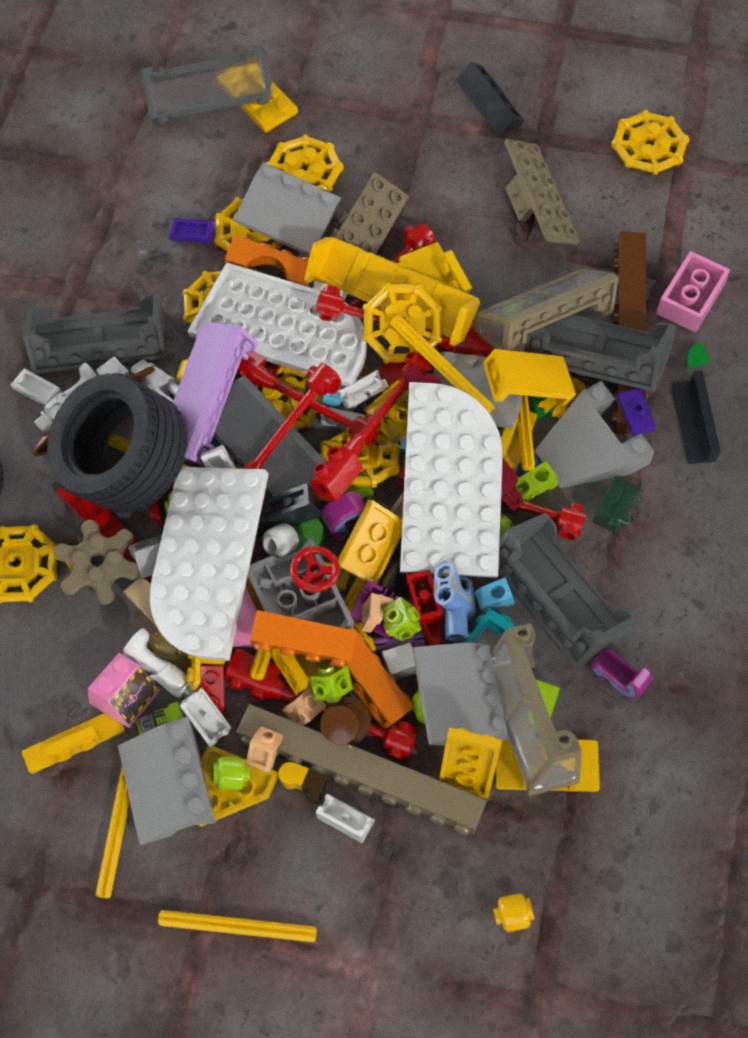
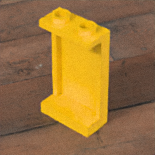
(528, 375)
(298, 670)

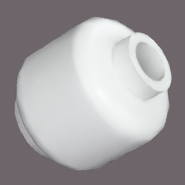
(280, 540)

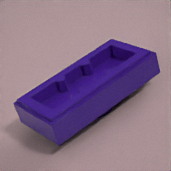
(192, 230)
(636, 412)

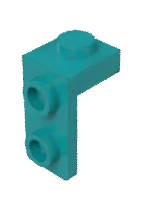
(492, 620)

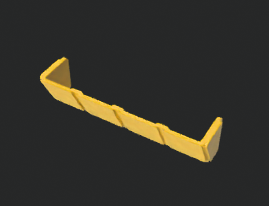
(365, 274)

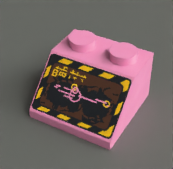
(122, 691)

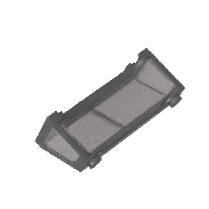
(208, 85)

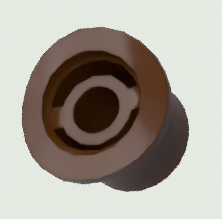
(346, 721)

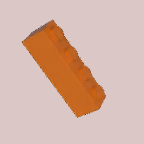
(304, 638)
(377, 686)

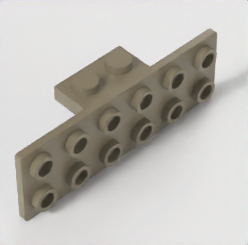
(536, 193)
(371, 215)

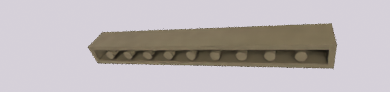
(368, 772)

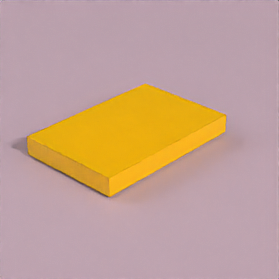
(371, 543)

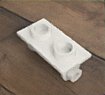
(362, 390)

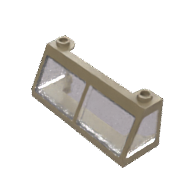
(510, 321)
(543, 756)

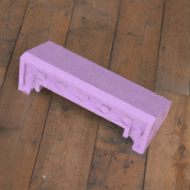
(208, 383)

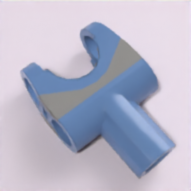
(457, 602)

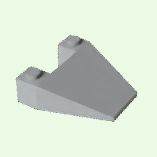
(585, 448)

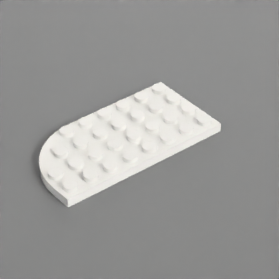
(284, 322)
(450, 484)
(206, 558)

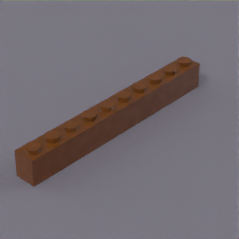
(629, 302)

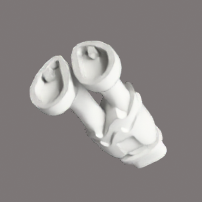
(158, 380)
(46, 419)
(162, 671)

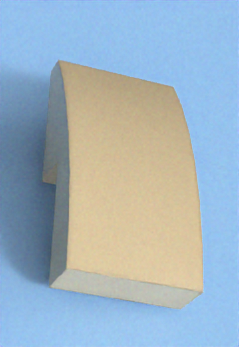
(139, 595)

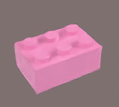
(692, 291)

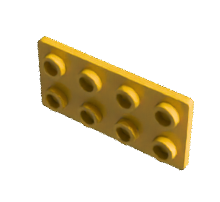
(438, 265)
(510, 778)

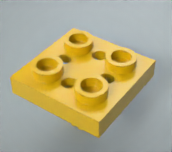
(398, 414)

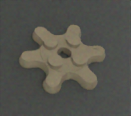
(101, 576)

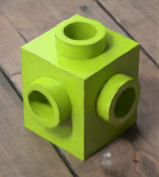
(401, 619)
(331, 683)

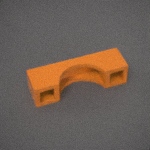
(250, 254)

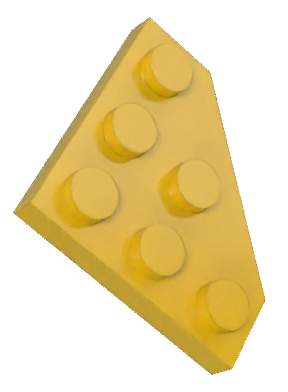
(229, 801)

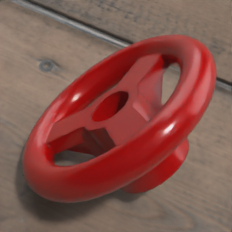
(315, 578)

